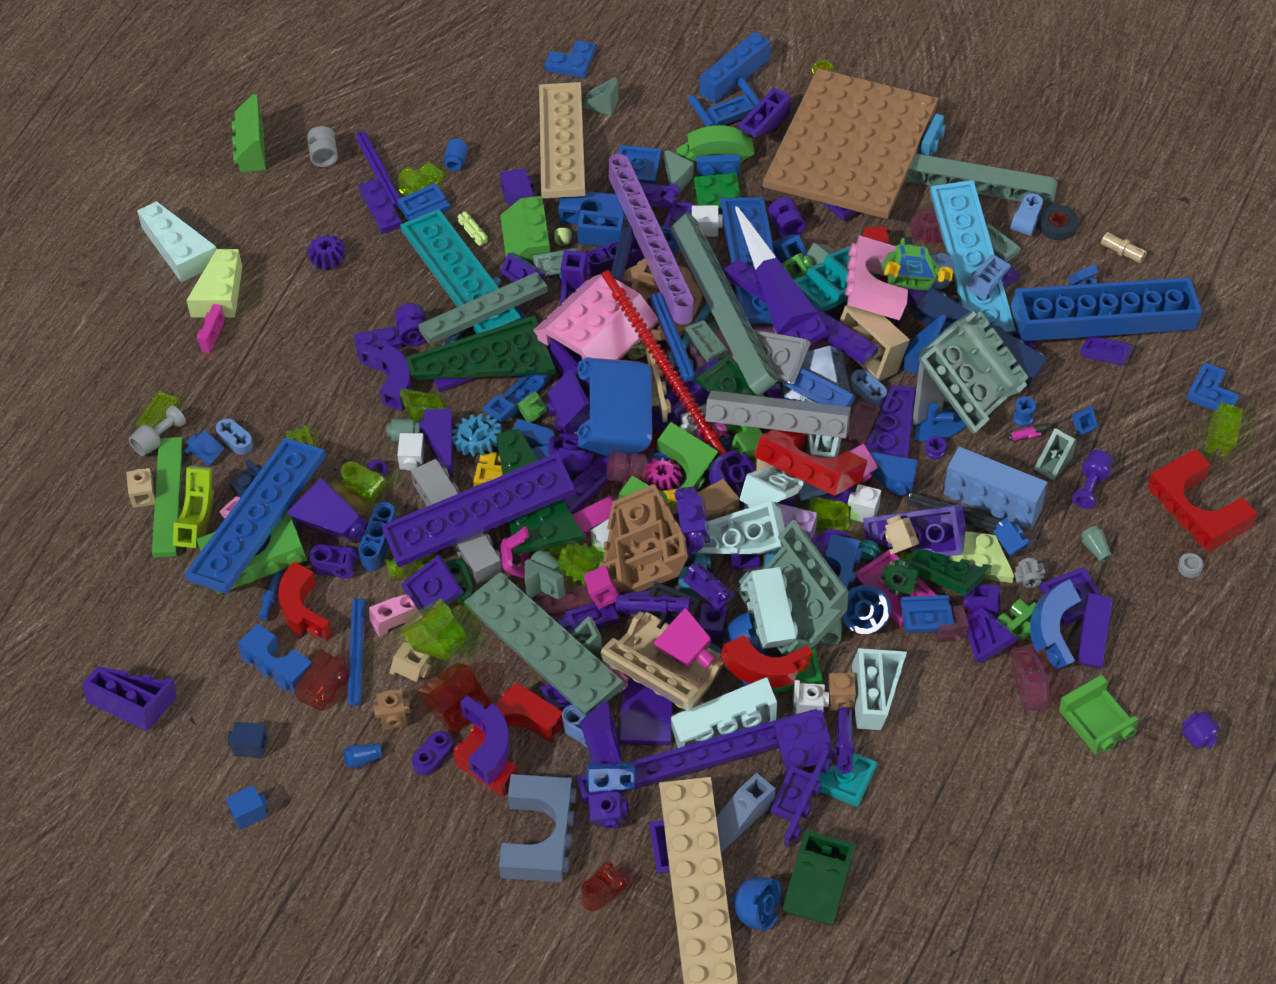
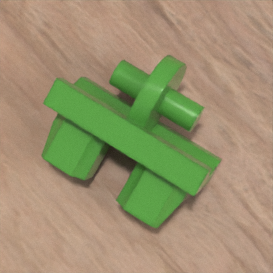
(1021, 622)

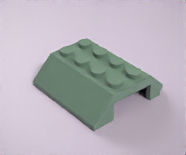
(972, 369)
(812, 586)

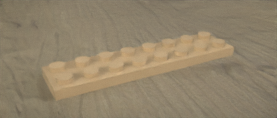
(561, 140)
(697, 882)

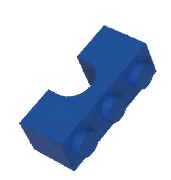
(570, 207)
(843, 554)
(260, 646)

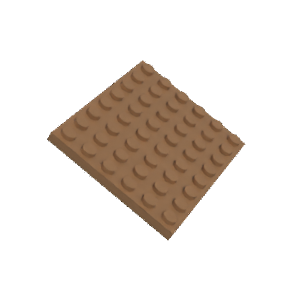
(851, 143)

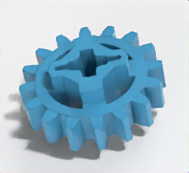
(476, 434)

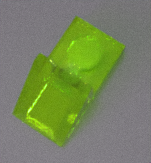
(417, 401)

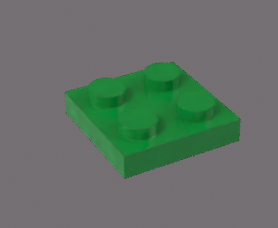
(714, 187)

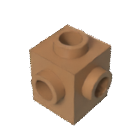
(392, 709)

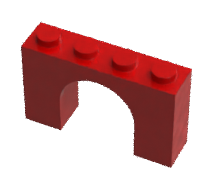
(831, 475)
(1208, 527)
(519, 708)

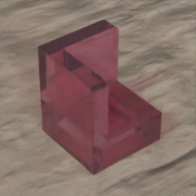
(954, 631)

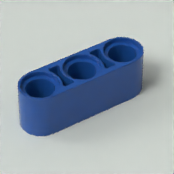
(372, 544)

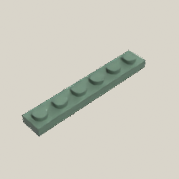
(483, 308)

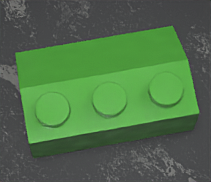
(249, 136)
(525, 228)

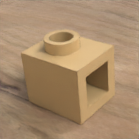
(141, 487)

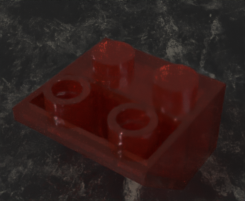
(447, 691)

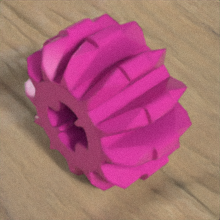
(663, 474)

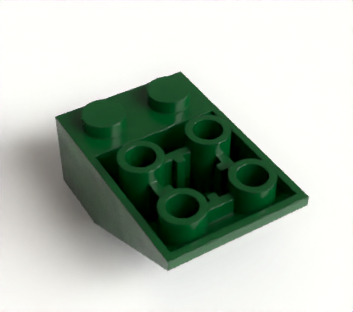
(819, 877)

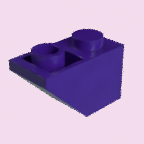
(516, 185)

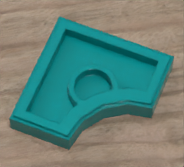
(849, 786)

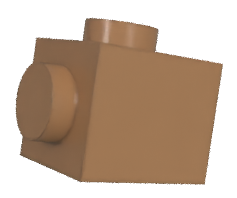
(841, 691)

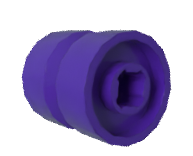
(786, 217)
(407, 320)

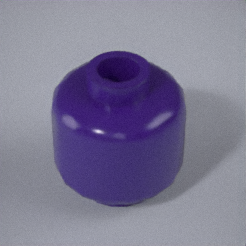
(1200, 730)

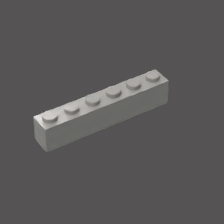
(778, 414)
(477, 551)

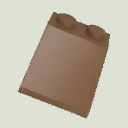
(719, 501)

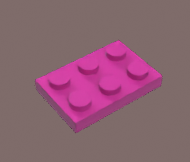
(871, 576)

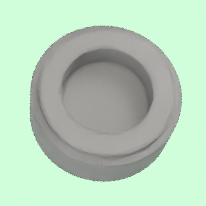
(1190, 565)

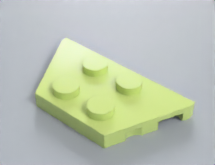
(982, 550)

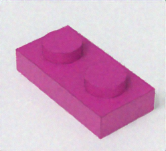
(212, 326)

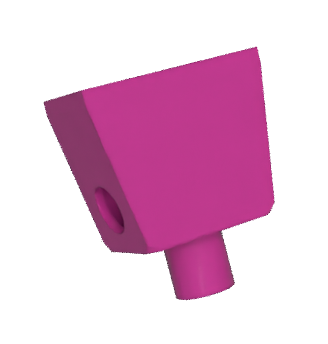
(685, 642)

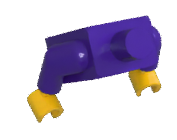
(691, 516)

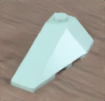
(769, 485)

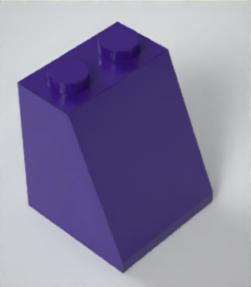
(329, 512)

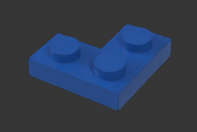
(572, 64)
(1206, 388)

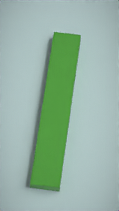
(167, 496)

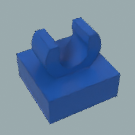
(1084, 275)

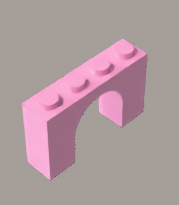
(867, 291)

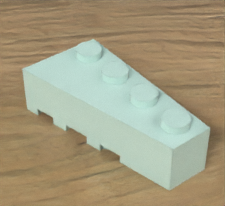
(176, 241)

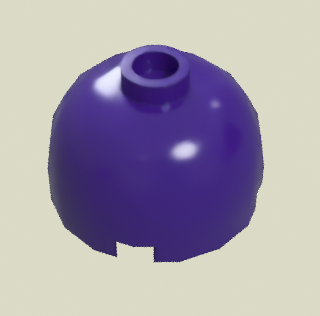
(573, 457)
(732, 468)

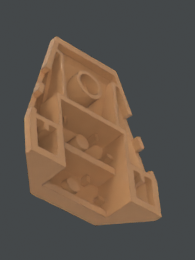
(643, 542)

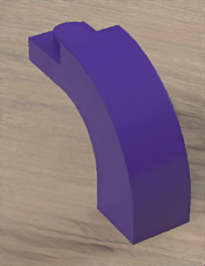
(572, 272)
(394, 366)
(493, 754)

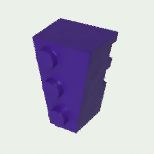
(129, 696)

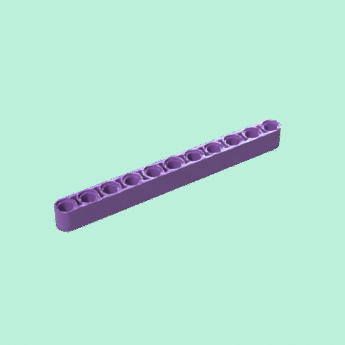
(651, 239)

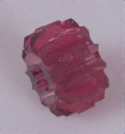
(925, 226)

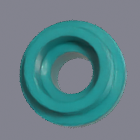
(870, 549)

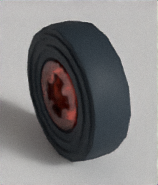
(1059, 230)

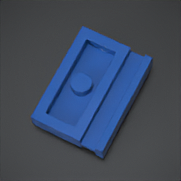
(423, 202)
(925, 613)

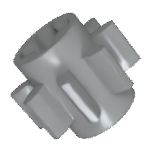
(1029, 573)

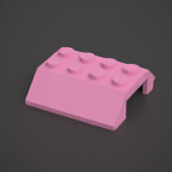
(594, 322)

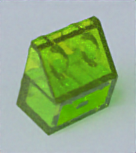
(434, 631)

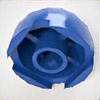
(867, 609)
(742, 626)
(757, 902)

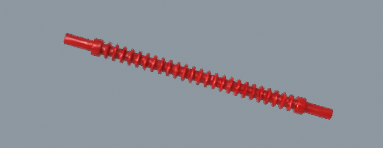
(619, 294)

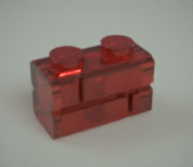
(321, 681)

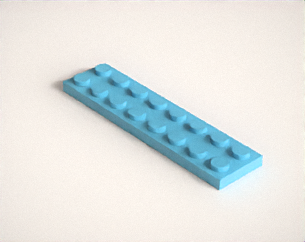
(969, 247)

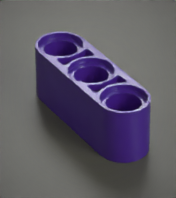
(603, 257)

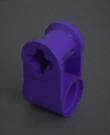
(334, 561)

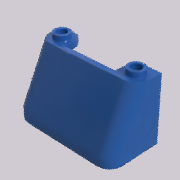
(618, 406)

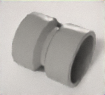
(322, 146)

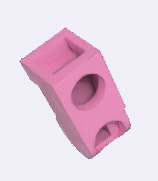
(391, 613)

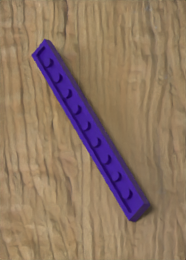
(698, 756)

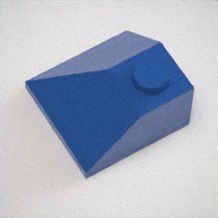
(919, 342)

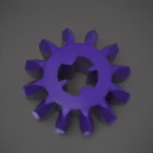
(326, 252)

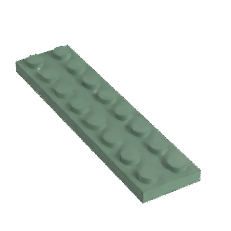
(544, 644)

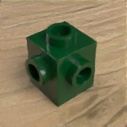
(908, 573)

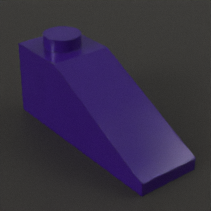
(767, 114)
(438, 435)

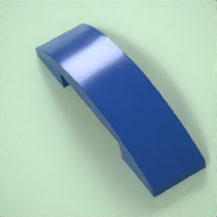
(505, 407)

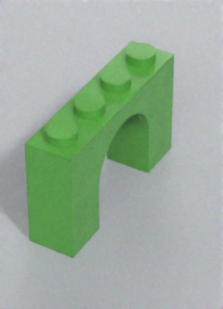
(687, 451)
(279, 554)

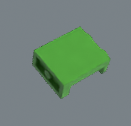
(1097, 716)

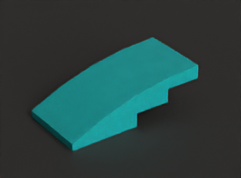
(826, 282)

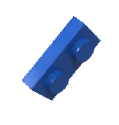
(718, 164)

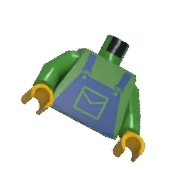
(913, 267)

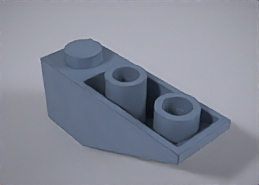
(744, 809)

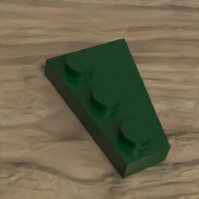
(725, 377)
(951, 574)

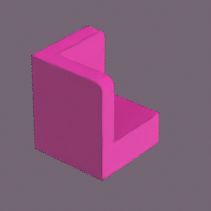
(601, 587)

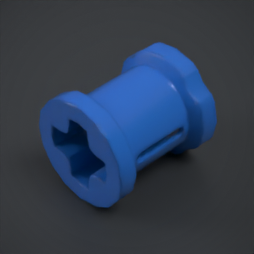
(1024, 411)

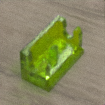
(1224, 428)

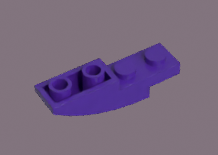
(677, 408)

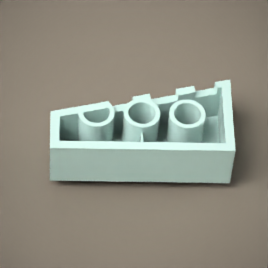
(726, 714)

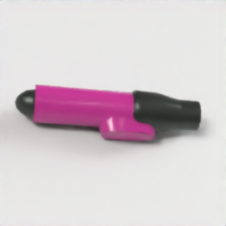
(1030, 432)

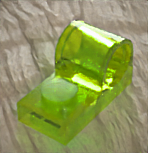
(413, 180)

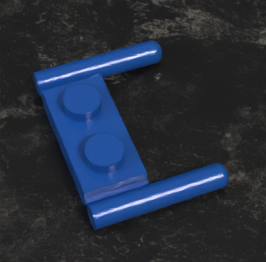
(727, 111)

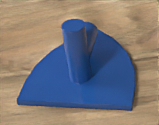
(941, 424)

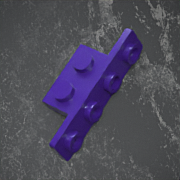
(795, 793)

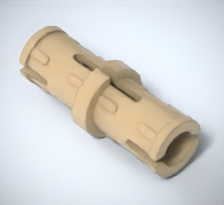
(1123, 247)

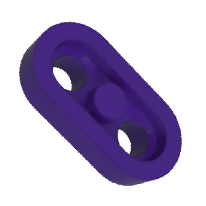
(434, 752)

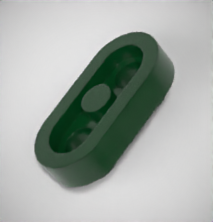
(462, 578)

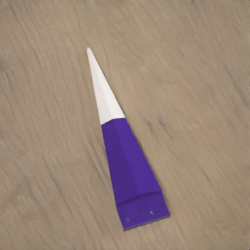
(786, 303)

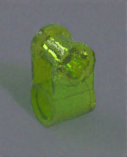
(362, 480)
(828, 513)

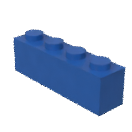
(739, 62)

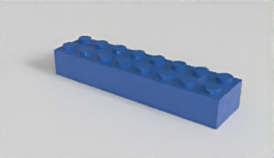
(1105, 309)

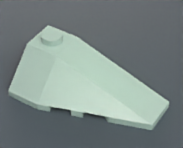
(746, 531)

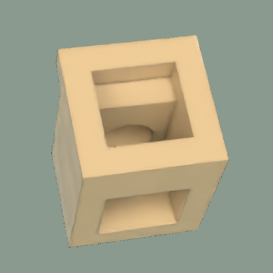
(900, 534)
(410, 663)

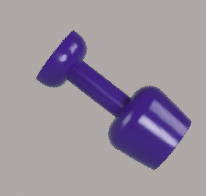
(1095, 468)

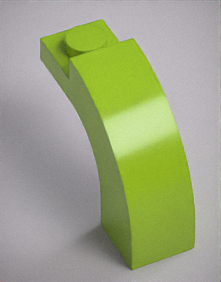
(197, 508)

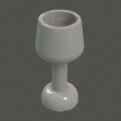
(147, 439)

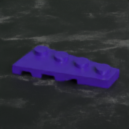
(893, 425)

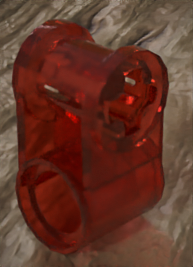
(606, 883)

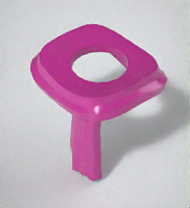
(507, 547)

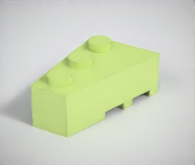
(217, 284)

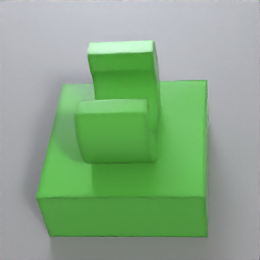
(531, 407)

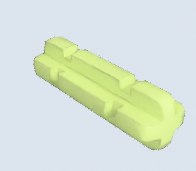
(472, 228)

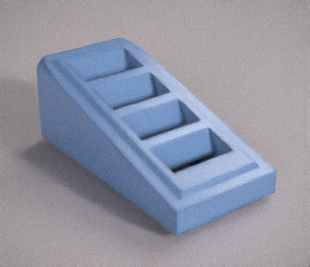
(990, 276)

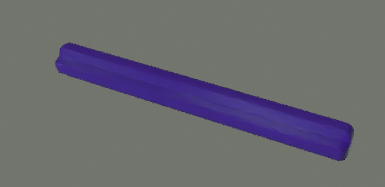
(378, 167)

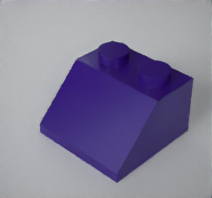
(568, 404)

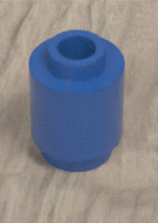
(455, 154)

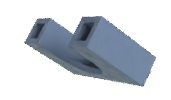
(546, 859)

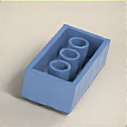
(994, 488)

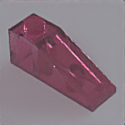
(1030, 678)

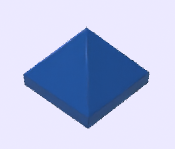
(1084, 421)

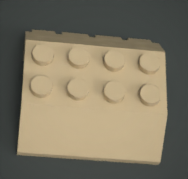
(644, 664)

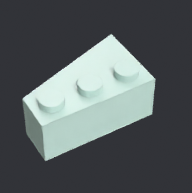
(875, 684)

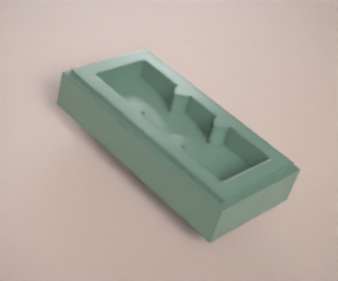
(1001, 245)
(550, 262)
(706, 341)

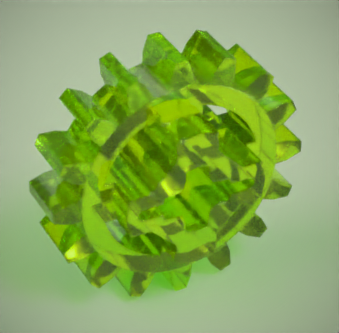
(579, 560)

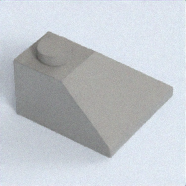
(926, 393)

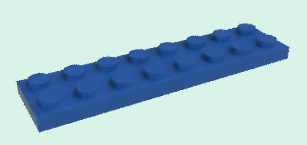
(755, 212)
(255, 515)

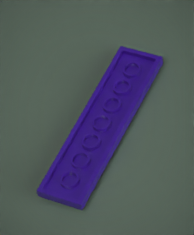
(478, 509)

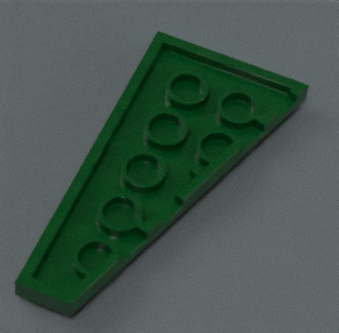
(496, 352)
(548, 525)

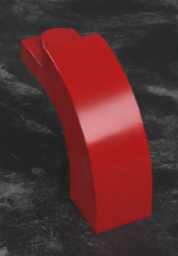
(292, 592)
(753, 666)

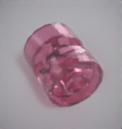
(622, 466)

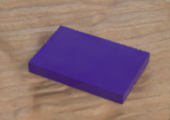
(645, 716)

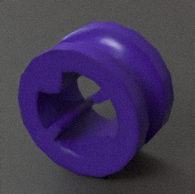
(935, 441)

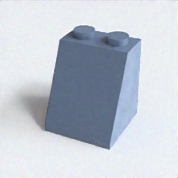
(825, 363)

